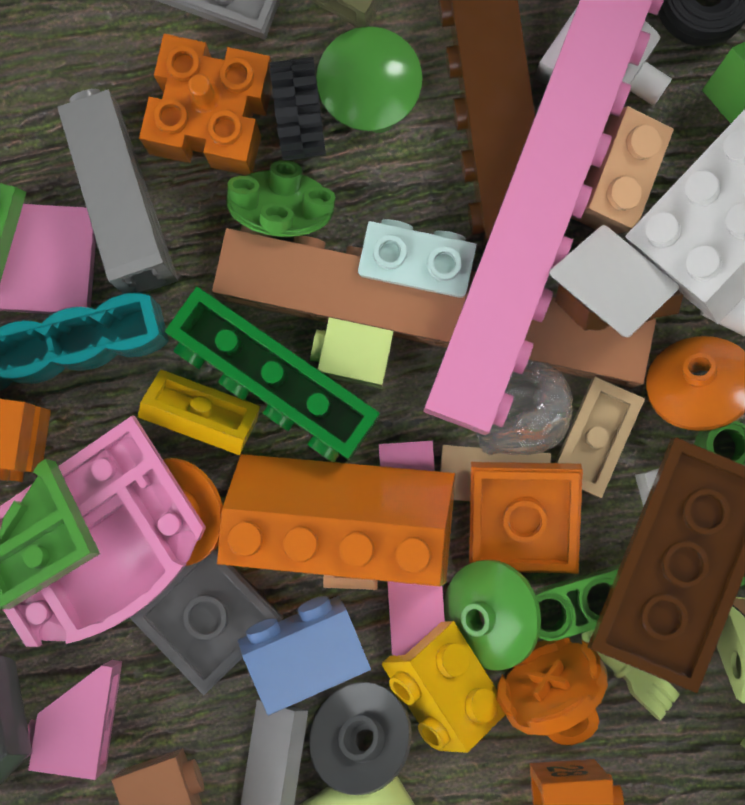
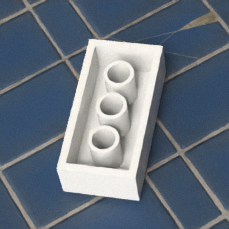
(700, 227)

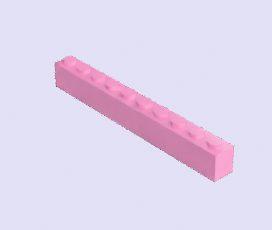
(536, 212)

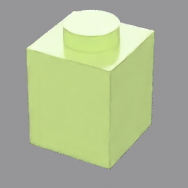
(352, 352)

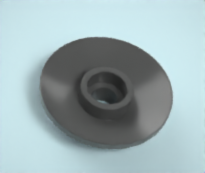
(340, 732)

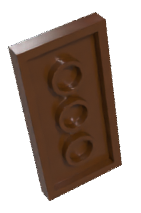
(678, 569)

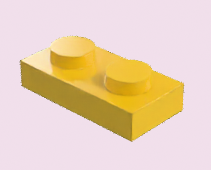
(199, 412)

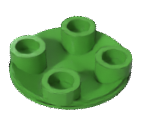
(369, 79)
(280, 201)

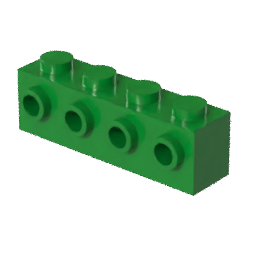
(273, 374)

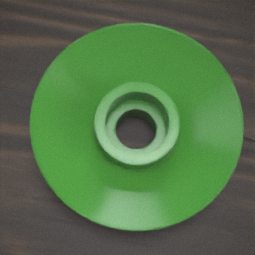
(508, 610)

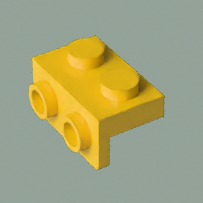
(445, 690)

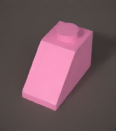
(76, 729)

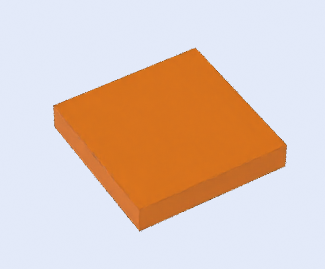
(526, 515)

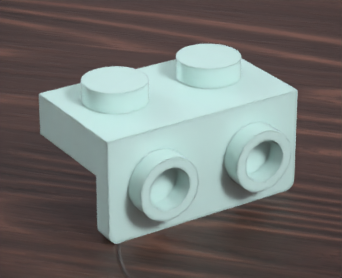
(416, 258)

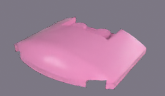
(139, 527)

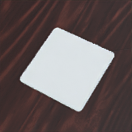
(614, 280)

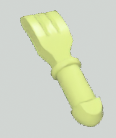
(647, 689)

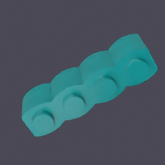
(80, 339)

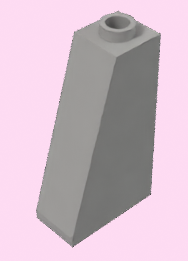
(116, 194)

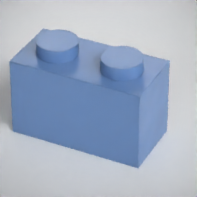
(302, 653)

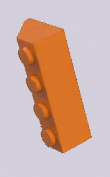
(338, 520)

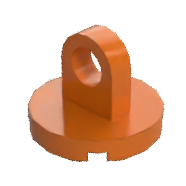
(555, 691)

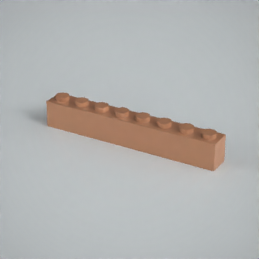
(323, 283)

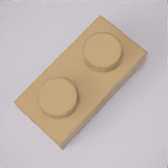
(600, 433)

